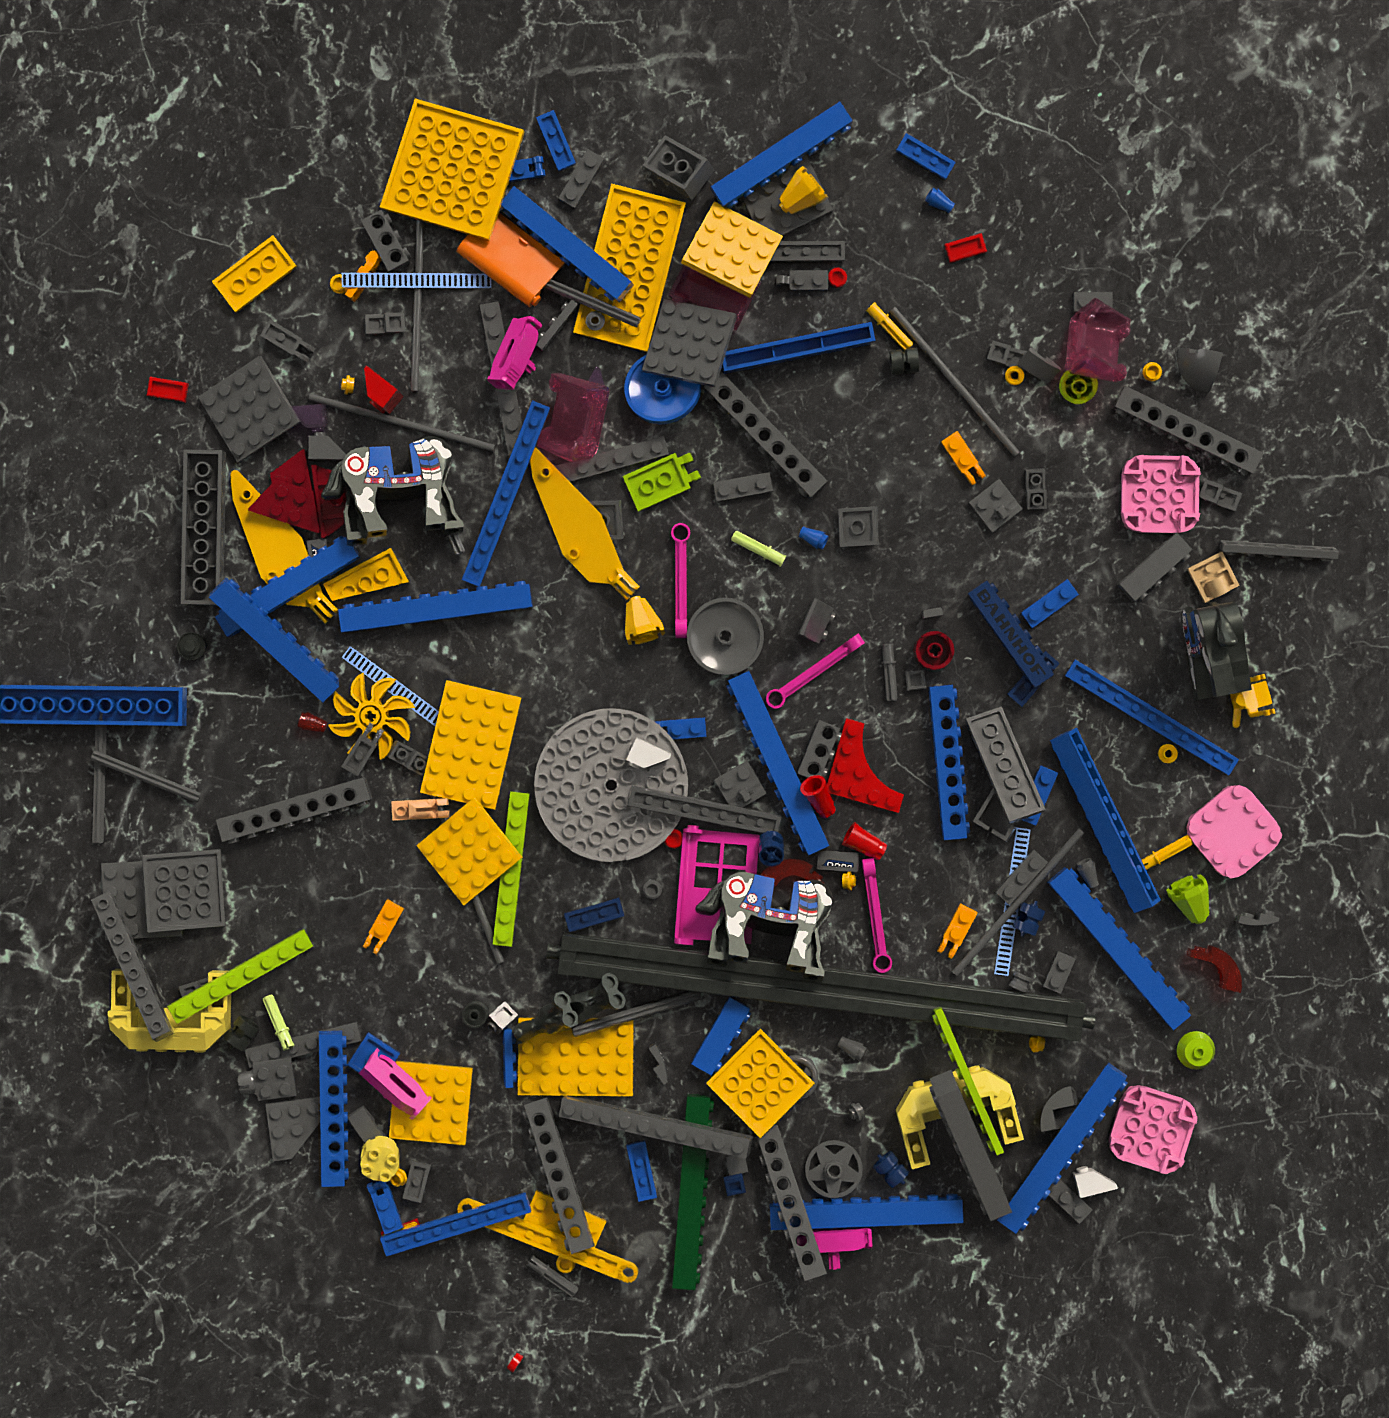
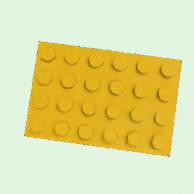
(470, 744)
(579, 1065)

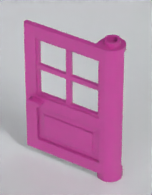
(689, 923)

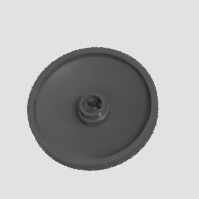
(725, 636)

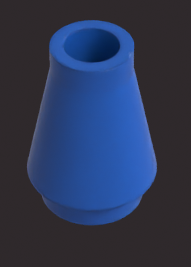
(939, 200)
(814, 537)

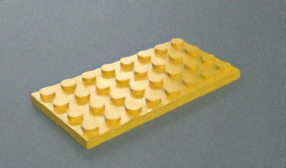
(639, 242)

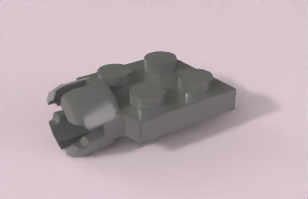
(269, 1079)

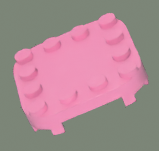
(1160, 494)
(1233, 831)
(1152, 1129)

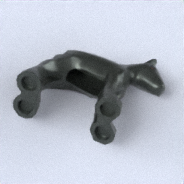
(571, 1010)

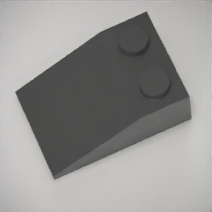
(679, 167)
(816, 620)

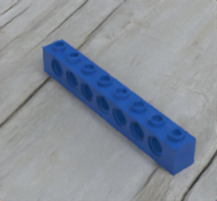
(961, 829)
(329, 1176)

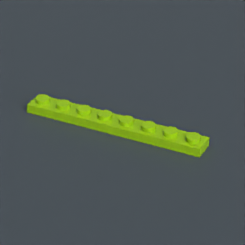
(511, 878)
(239, 976)
(970, 1088)

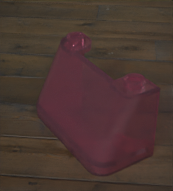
(709, 293)
(1095, 342)
(575, 418)

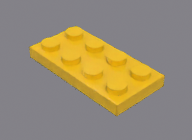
(254, 274)
(544, 1216)

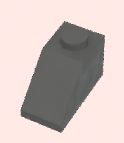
(324, 448)

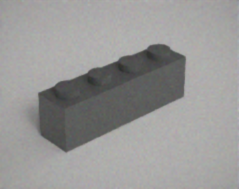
(1154, 567)

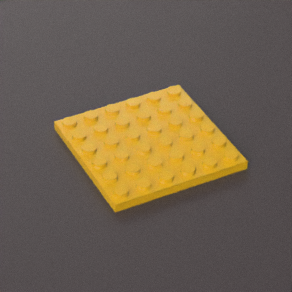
(452, 169)

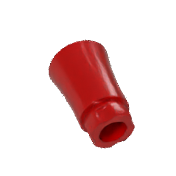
(817, 793)
(864, 842)

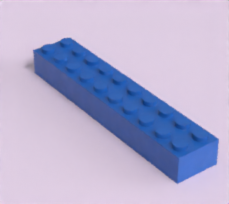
(83, 703)

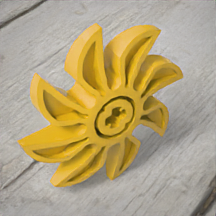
(365, 706)

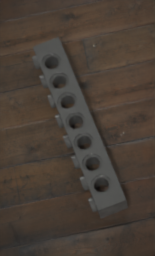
(1250, 456)
(806, 489)
(227, 824)
(132, 966)
(585, 1239)
(804, 1271)

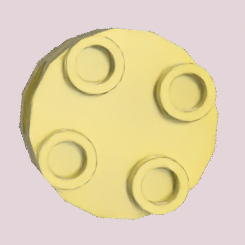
(379, 1158)

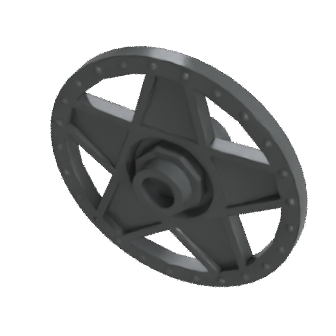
(833, 1168)

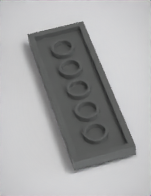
(1005, 765)

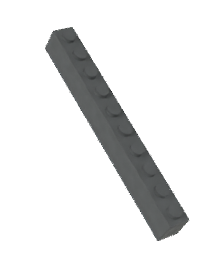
(656, 1126)

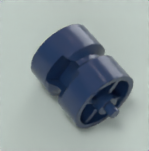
(771, 848)
(1029, 918)
(893, 1172)

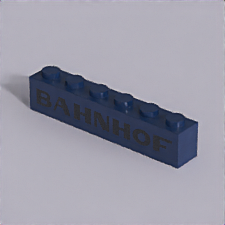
(1010, 634)

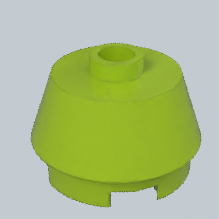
(1077, 388)
(1195, 1050)

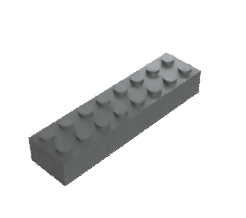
(202, 525)
(969, 1145)

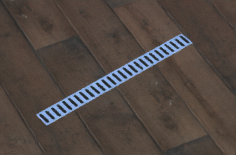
(416, 280)
(397, 689)
(1007, 930)

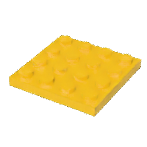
(732, 249)
(469, 851)
(760, 1083)
(447, 1112)

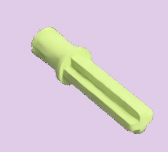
(758, 548)
(278, 1022)

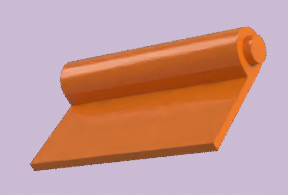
(512, 260)

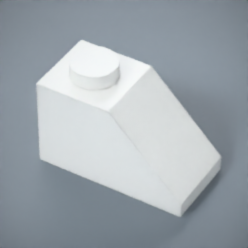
(645, 754)
(1091, 1182)

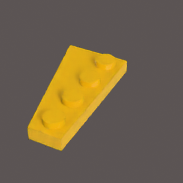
(372, 575)

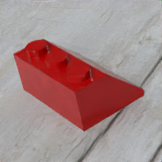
(382, 394)

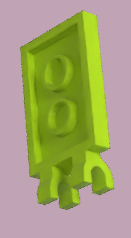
(660, 480)

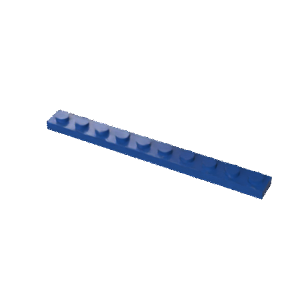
(506, 493)
(1151, 717)

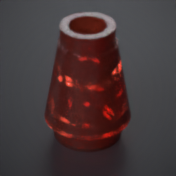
(311, 722)

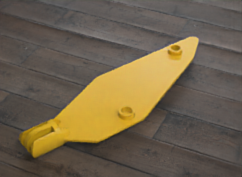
(579, 528)
(275, 546)

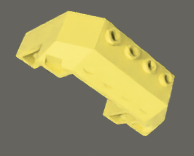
(194, 1033)
(919, 1107)

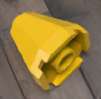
(801, 192)
(641, 621)

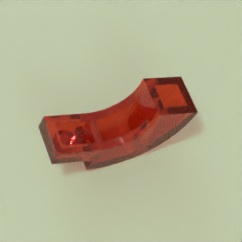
(791, 867)
(1228, 970)

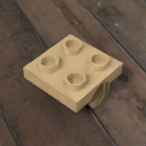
(1213, 577)

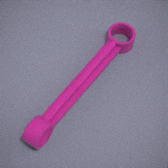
(680, 583)
(818, 668)
(875, 913)

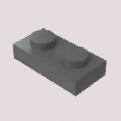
(1080, 299)
(1058, 972)
(416, 1181)

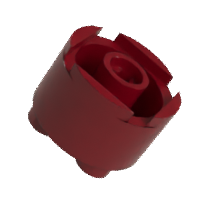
(942, 657)

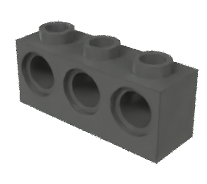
(377, 237)
(815, 741)

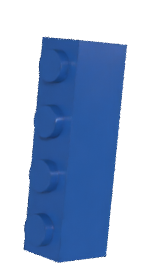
(720, 1036)

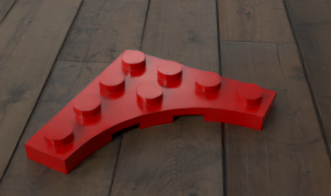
(852, 775)

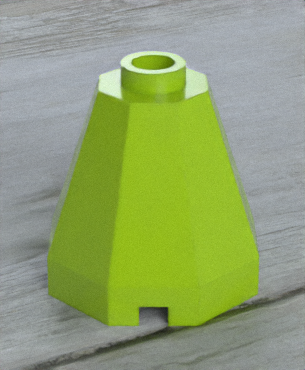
(1191, 897)

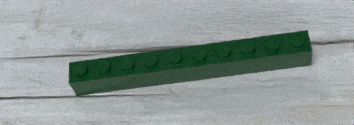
(691, 1199)

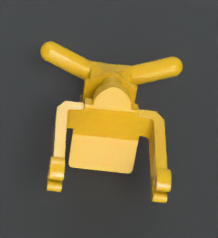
(1251, 700)

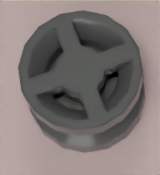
(1020, 981)

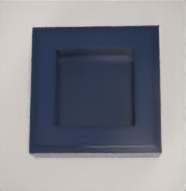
(734, 1184)

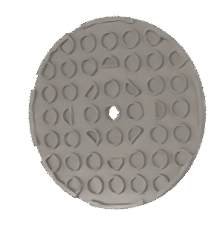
(574, 790)

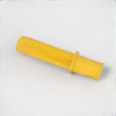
(889, 326)
(1167, 852)

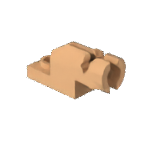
(418, 809)

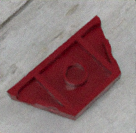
(294, 471)
(288, 504)
(329, 511)

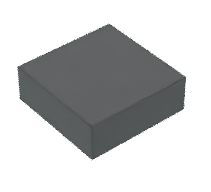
(932, 612)
(915, 680)
(736, 1165)

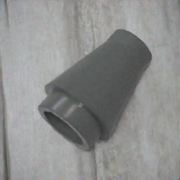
(1088, 872)
(852, 1048)

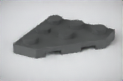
(291, 1125)

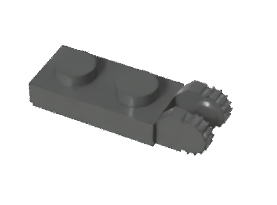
(285, 339)
(361, 751)

